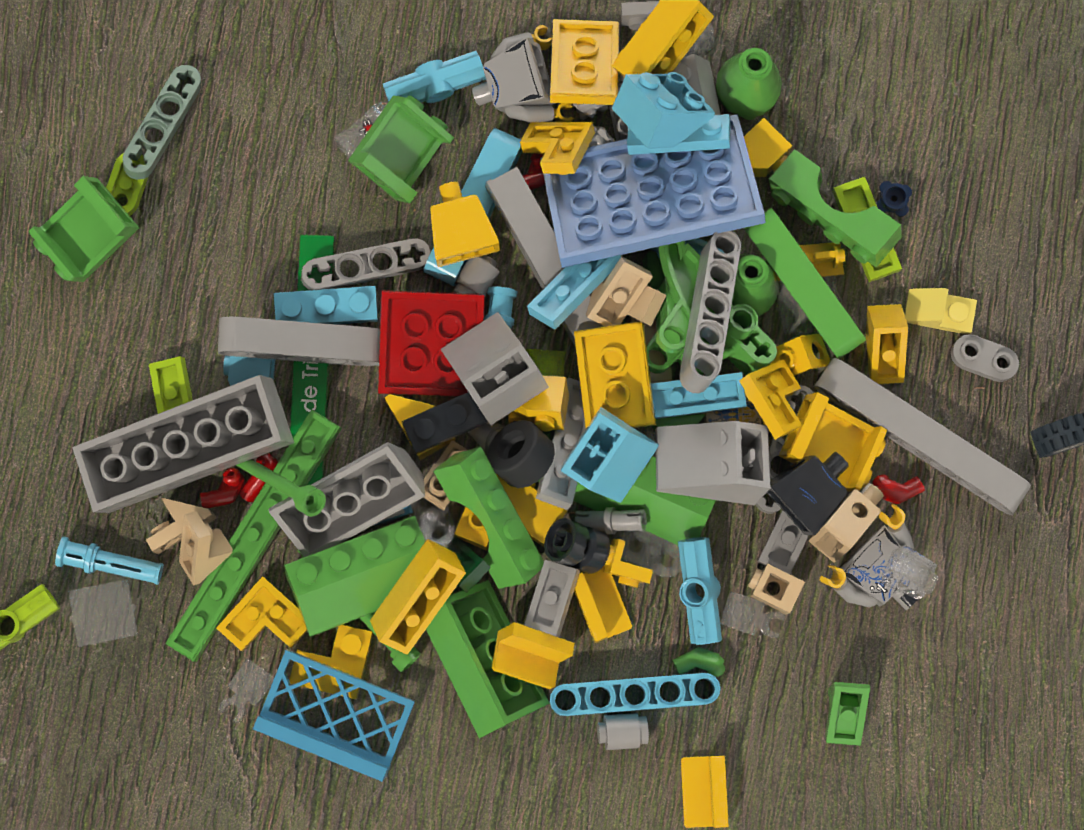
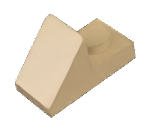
(618, 293)
(169, 534)
(201, 548)

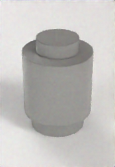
(477, 276)
(623, 731)

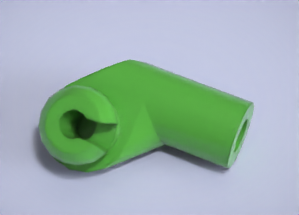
(700, 658)

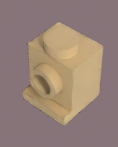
(788, 588)

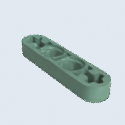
(166, 123)

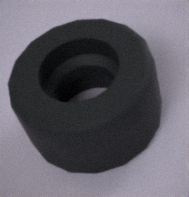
(521, 453)

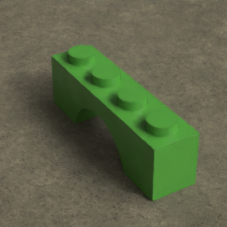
(867, 233)
(473, 483)

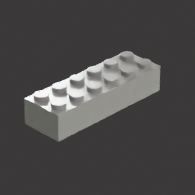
(183, 444)

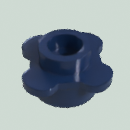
(900, 191)

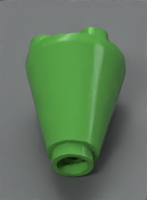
(749, 83)
(759, 291)

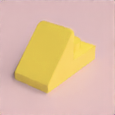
(939, 310)

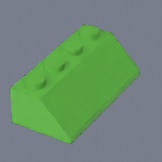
(667, 514)
(353, 575)
(466, 641)

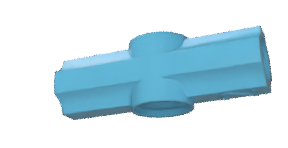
(438, 79)
(701, 612)

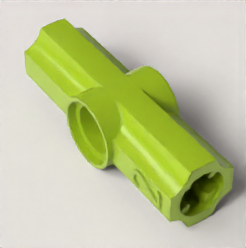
(28, 613)

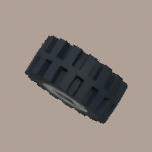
(1059, 436)

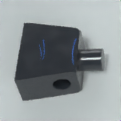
(810, 491)

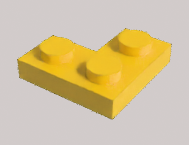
(560, 143)
(768, 392)
(259, 609)
(348, 655)

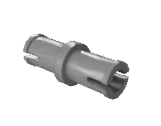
(613, 520)

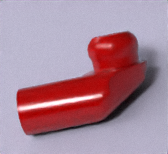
(535, 176)
(254, 485)
(227, 491)
(896, 492)

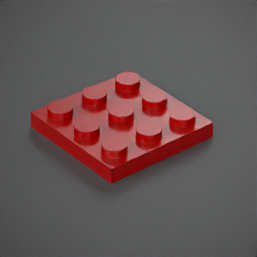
(412, 336)

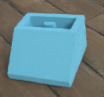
(661, 108)
(609, 456)

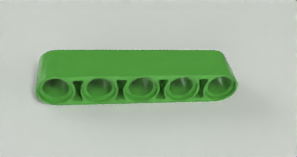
(805, 285)

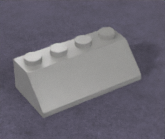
(355, 499)

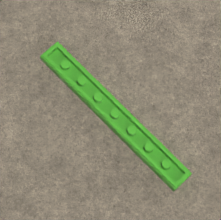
(251, 539)

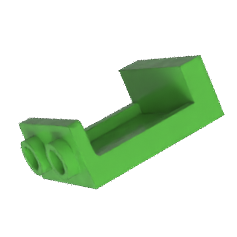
(399, 146)
(84, 231)

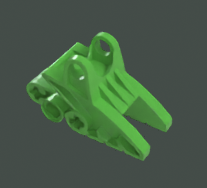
(676, 277)

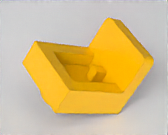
(628, 573)

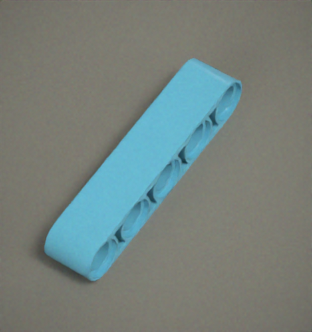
(496, 158)
(650, 687)

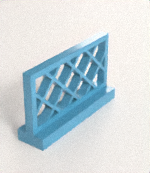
(322, 743)

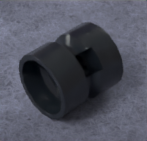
(577, 545)

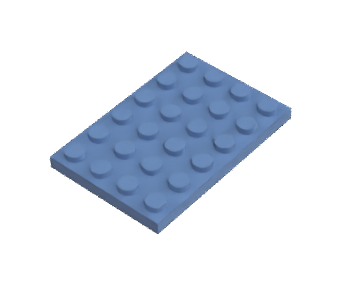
(651, 200)

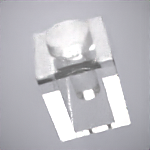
(910, 573)

